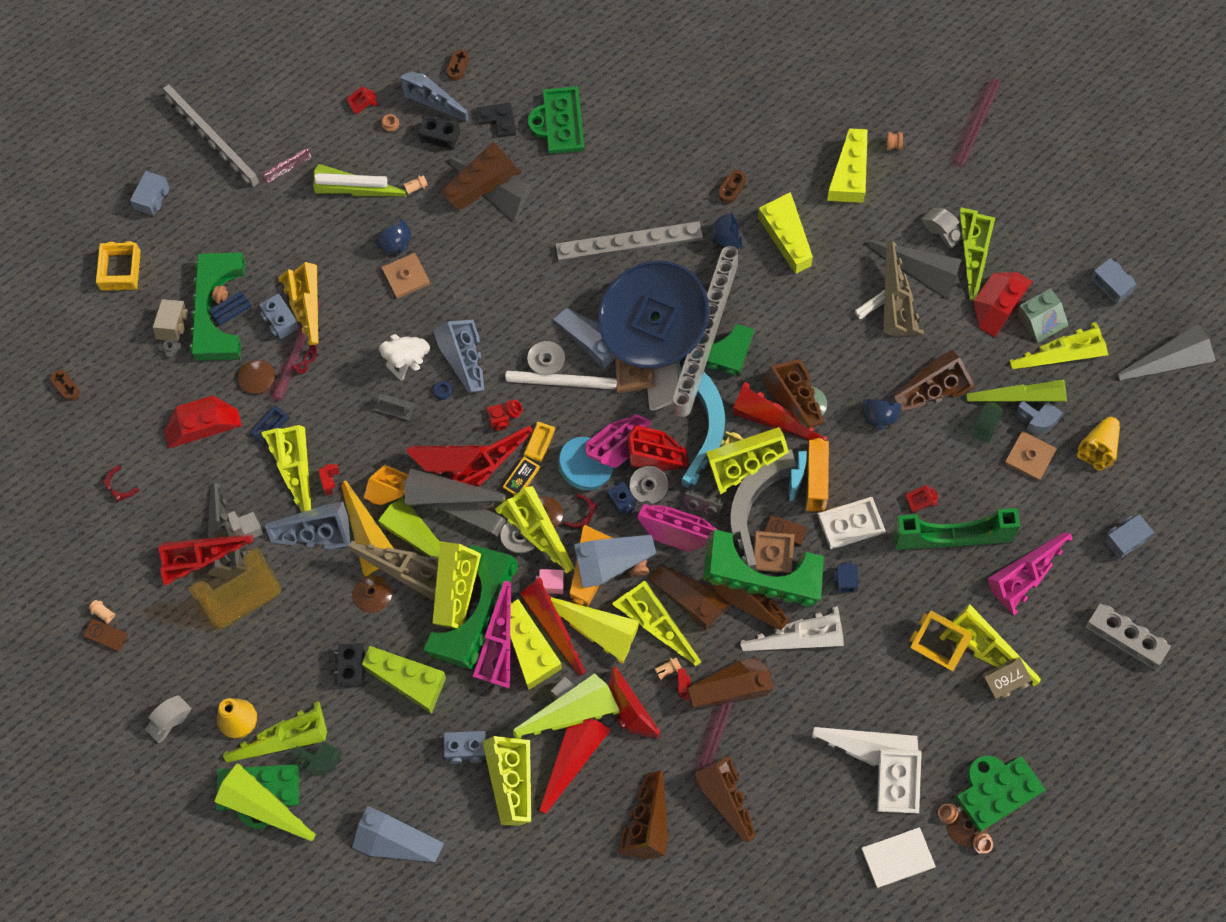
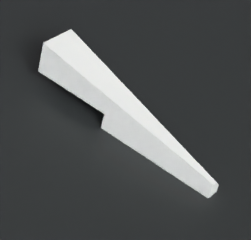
(814, 632)
(865, 744)

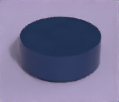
(442, 390)

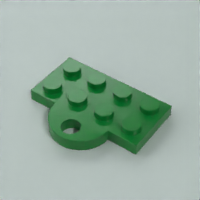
(559, 120)
(279, 780)
(998, 790)

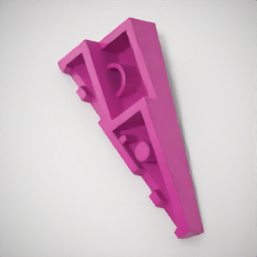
(1016, 579)
(495, 655)

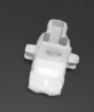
(403, 353)

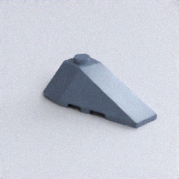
(425, 91)
(586, 335)
(458, 346)
(319, 525)
(611, 557)
(390, 838)

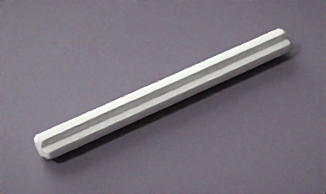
(561, 380)

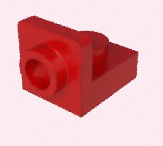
(361, 99)
(498, 417)
(327, 481)
(922, 498)
(683, 683)

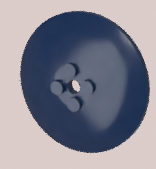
(651, 290)

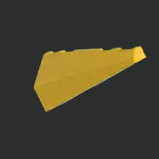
(302, 291)
(363, 527)

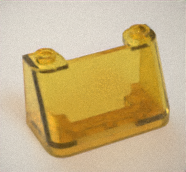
(239, 595)

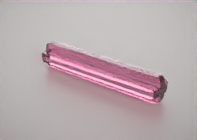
(287, 165)

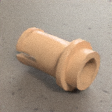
(416, 184)
(101, 611)
(669, 667)

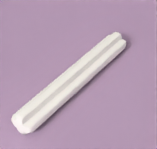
(350, 180)

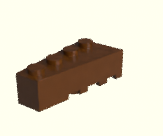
(480, 176)

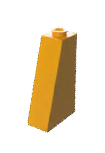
(817, 475)
(577, 593)

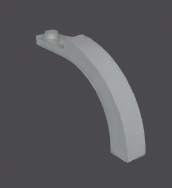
(747, 494)

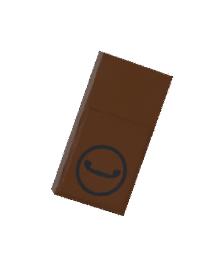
(781, 525)
(105, 635)

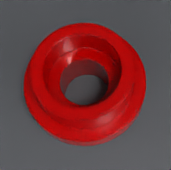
(513, 408)

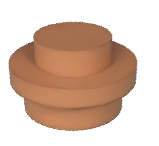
(390, 123)
(219, 294)
(948, 813)
(982, 843)

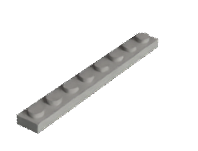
(214, 140)
(629, 241)

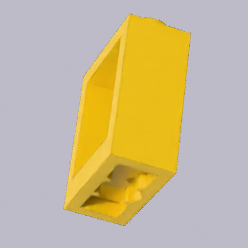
(126, 282)
(950, 664)

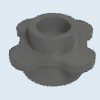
(170, 351)

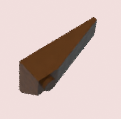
(940, 378)
(791, 387)
(690, 595)
(755, 604)
(734, 683)
(719, 786)
(648, 829)

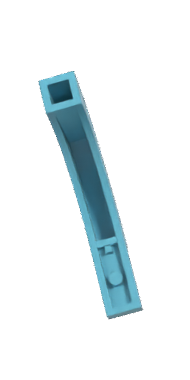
(715, 413)

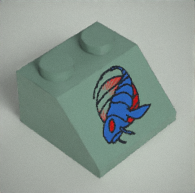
(1043, 315)

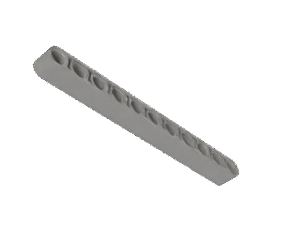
(697, 359)

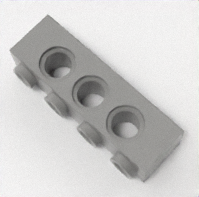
(1116, 636)

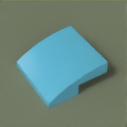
(797, 475)

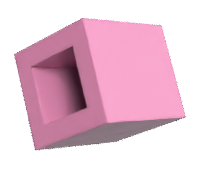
(552, 580)

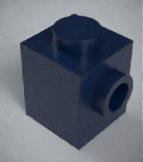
(621, 499)
(846, 577)

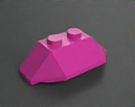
(611, 443)
(675, 527)

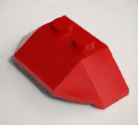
(999, 300)
(200, 420)
(655, 449)
(446, 458)
(631, 712)

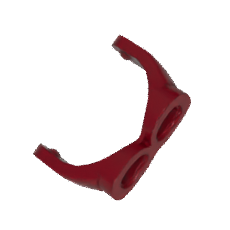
(312, 350)
(118, 495)
(592, 507)

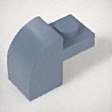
(1040, 421)

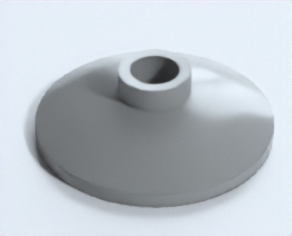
(542, 351)
(648, 493)
(509, 539)

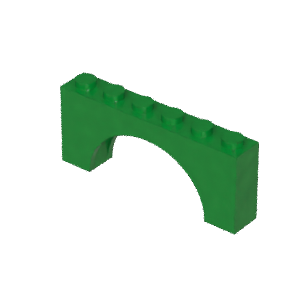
(208, 341)
(729, 352)
(915, 534)
(727, 568)
(464, 643)

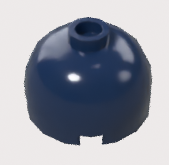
(726, 232)
(394, 238)
(881, 412)

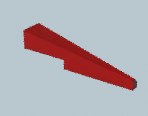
(762, 411)
(491, 459)
(187, 556)
(542, 608)
(576, 749)

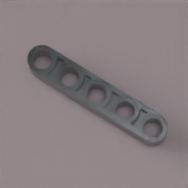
(473, 515)

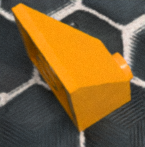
(385, 485)

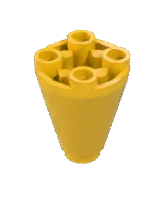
(1101, 444)
(236, 717)

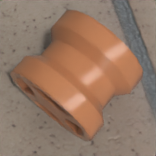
(894, 140)
(639, 570)

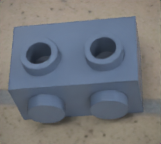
(150, 193)
(1113, 281)
(279, 316)
(1129, 536)
(464, 746)

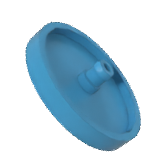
(579, 469)

